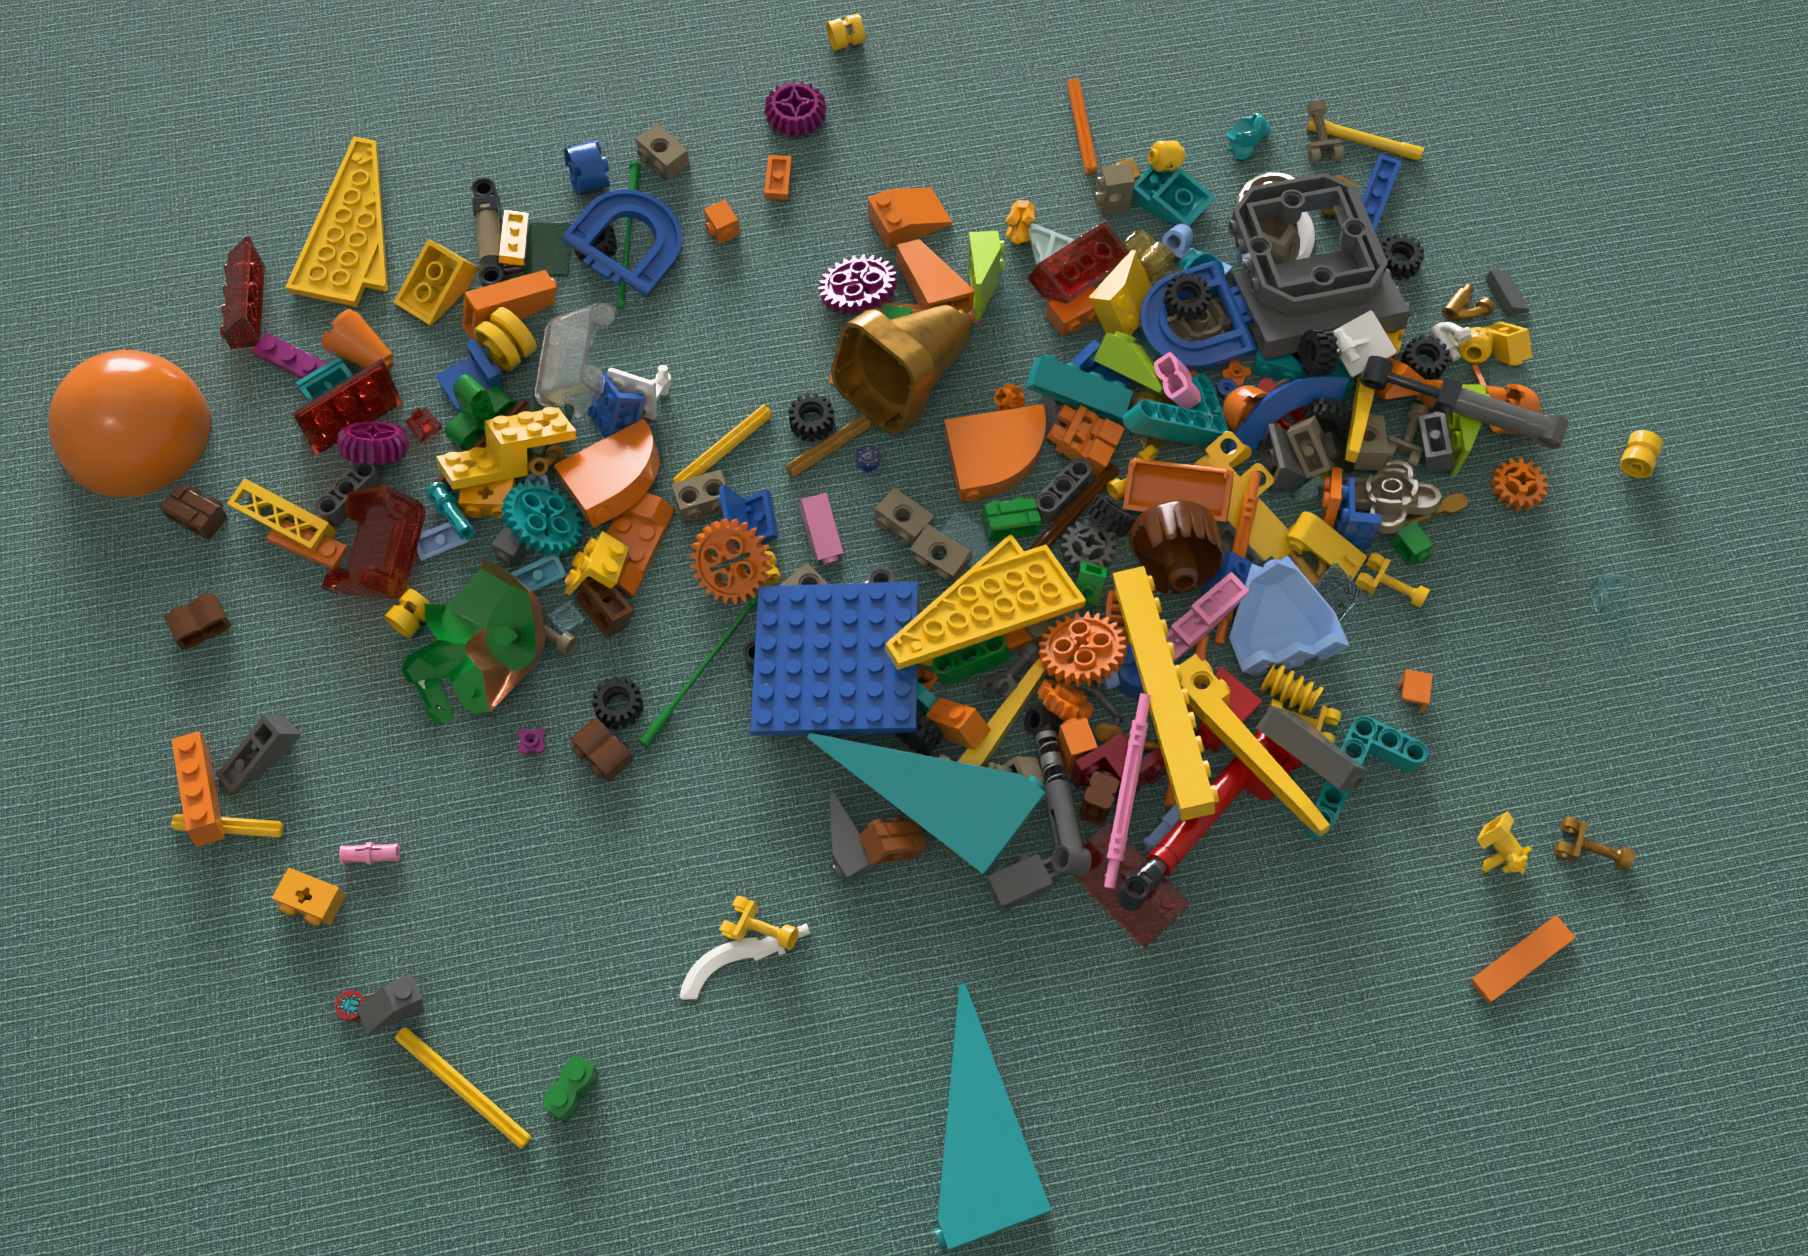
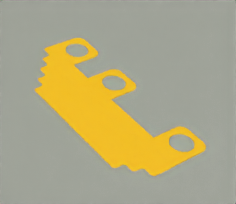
(1267, 531)

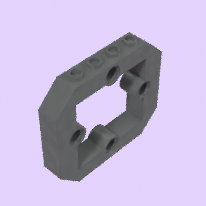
(1324, 287)

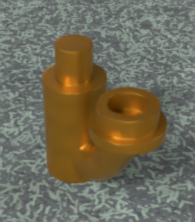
(1456, 305)
(540, 465)
(1306, 568)

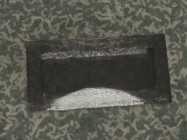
(1336, 452)

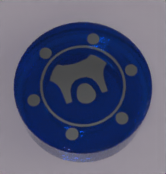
(868, 458)

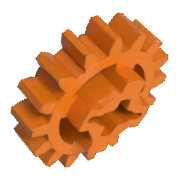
(1519, 483)
(1065, 700)

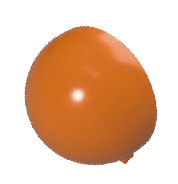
(127, 423)

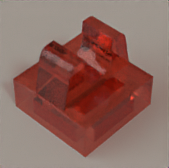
(423, 424)

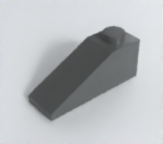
(258, 751)
(848, 853)

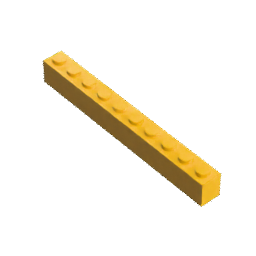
(1168, 701)

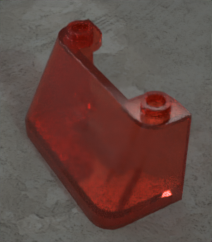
(382, 545)

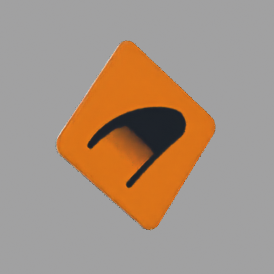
(926, 678)

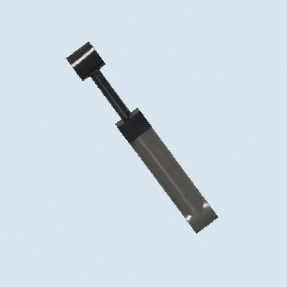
(1545, 429)

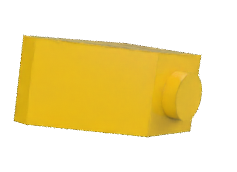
(1510, 343)

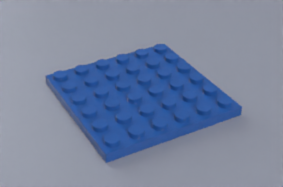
(827, 663)

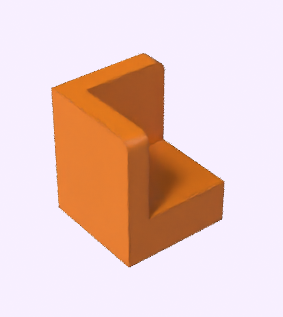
(1416, 688)

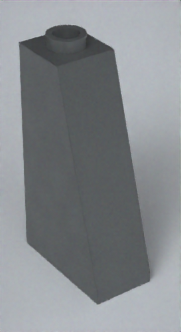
(1312, 748)

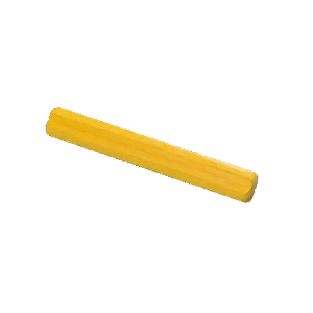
(240, 826)

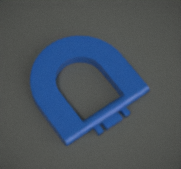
(635, 205)
(1204, 353)

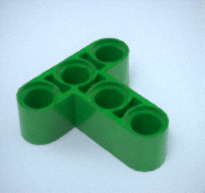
(475, 407)
(963, 669)

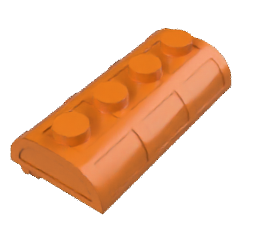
(1160, 481)

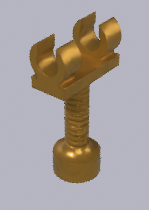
(1565, 850)

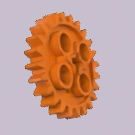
(721, 538)
(1083, 649)

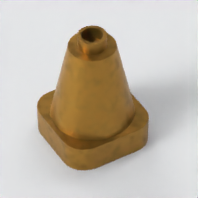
(895, 363)

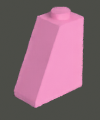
(820, 528)

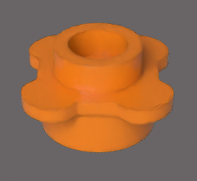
(1234, 366)

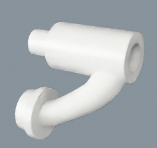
(1443, 332)

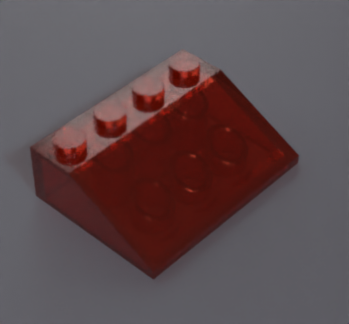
(357, 399)

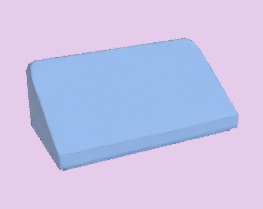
(438, 541)

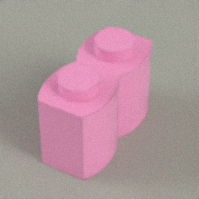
(1177, 381)

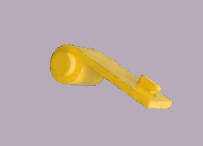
(1315, 535)

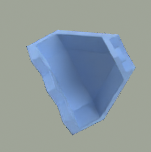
(1283, 620)

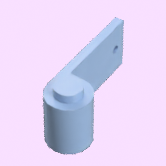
(1179, 240)

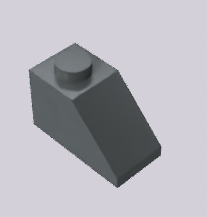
(391, 1004)

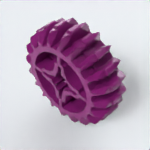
(809, 104)
(372, 442)

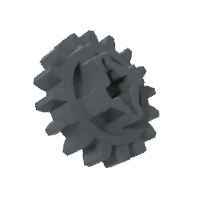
(1077, 540)

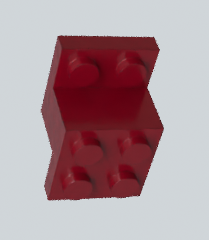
(1111, 758)

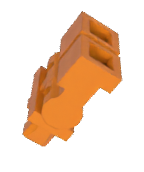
(1085, 436)

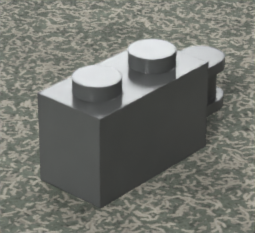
(1021, 881)

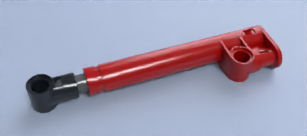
(1187, 833)

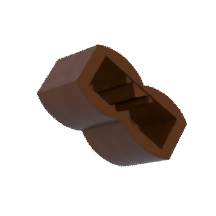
(197, 621)
(601, 749)

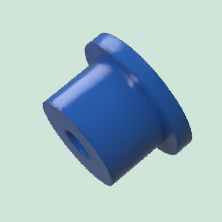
(1225, 386)

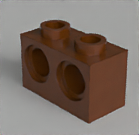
(604, 606)

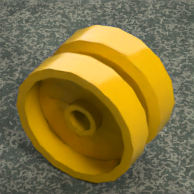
(505, 339)

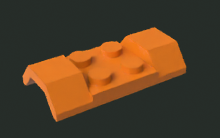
(642, 531)

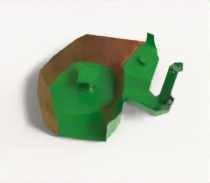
(478, 644)

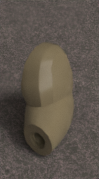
(1282, 236)

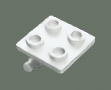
(1360, 340)
(649, 388)

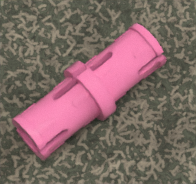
(369, 853)

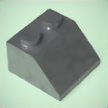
(1281, 460)

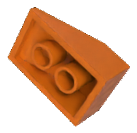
(906, 214)

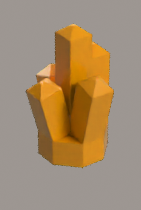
(1019, 221)

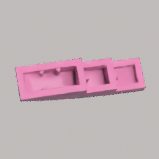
(1205, 614)

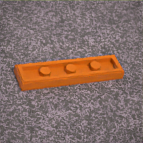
(1522, 959)

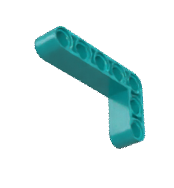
(1193, 426)
(1372, 745)

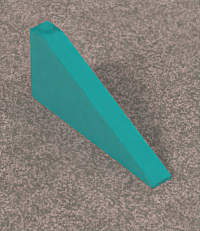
(959, 803)
(986, 1162)

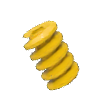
(1291, 689)

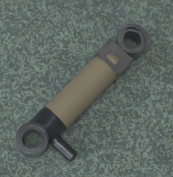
(488, 228)

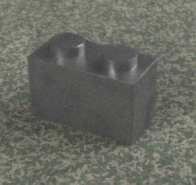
(1436, 442)

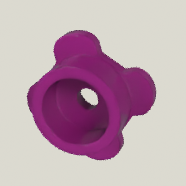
(534, 747)

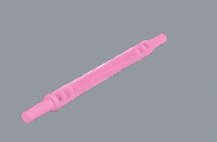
(1127, 791)

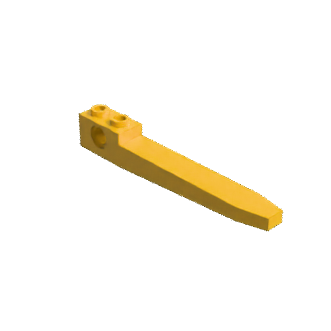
(1362, 405)
(1213, 709)
(1006, 716)

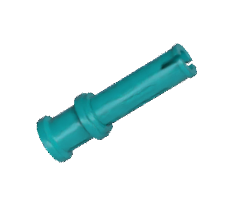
(447, 505)

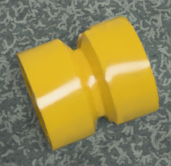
(838, 34)
(1641, 454)
(400, 616)

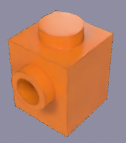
(721, 222)

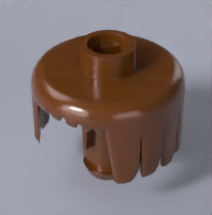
(1177, 545)

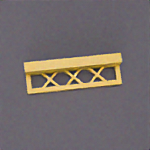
(282, 509)

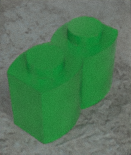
(566, 1095)

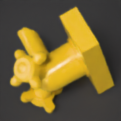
(1499, 835)

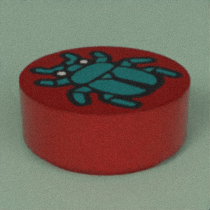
(347, 1004)

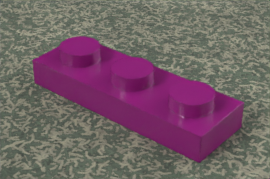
(286, 356)

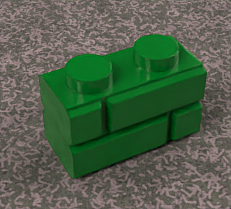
(1010, 518)

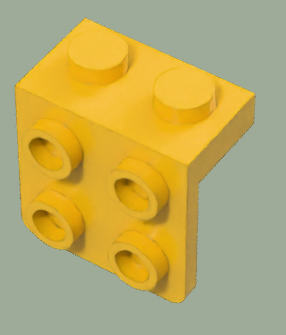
(600, 560)

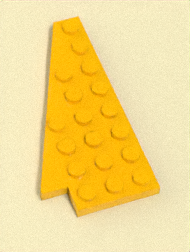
(348, 236)
(991, 599)

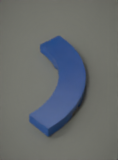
(1284, 400)

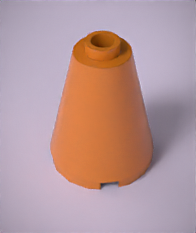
(356, 341)

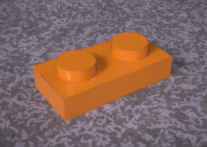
(778, 177)

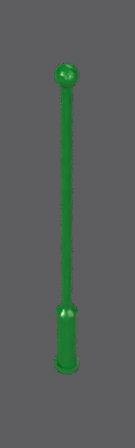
(634, 168)
(667, 712)

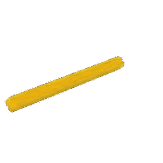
(463, 1088)

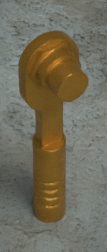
(1449, 505)
(1107, 731)

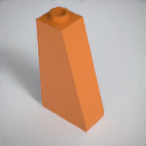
(931, 278)
(519, 295)

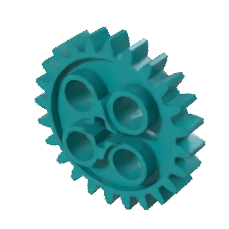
(542, 518)

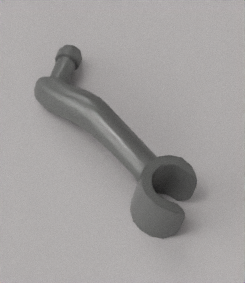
(1111, 708)

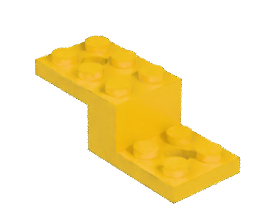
(505, 448)

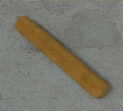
(828, 445)

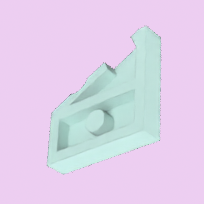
(1046, 242)

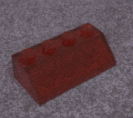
(1079, 265)
(243, 296)
(1159, 908)

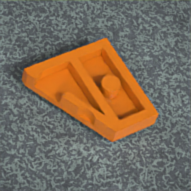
(1332, 495)

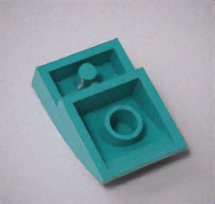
(1171, 196)

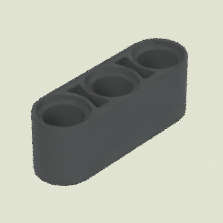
(1064, 480)
(336, 495)

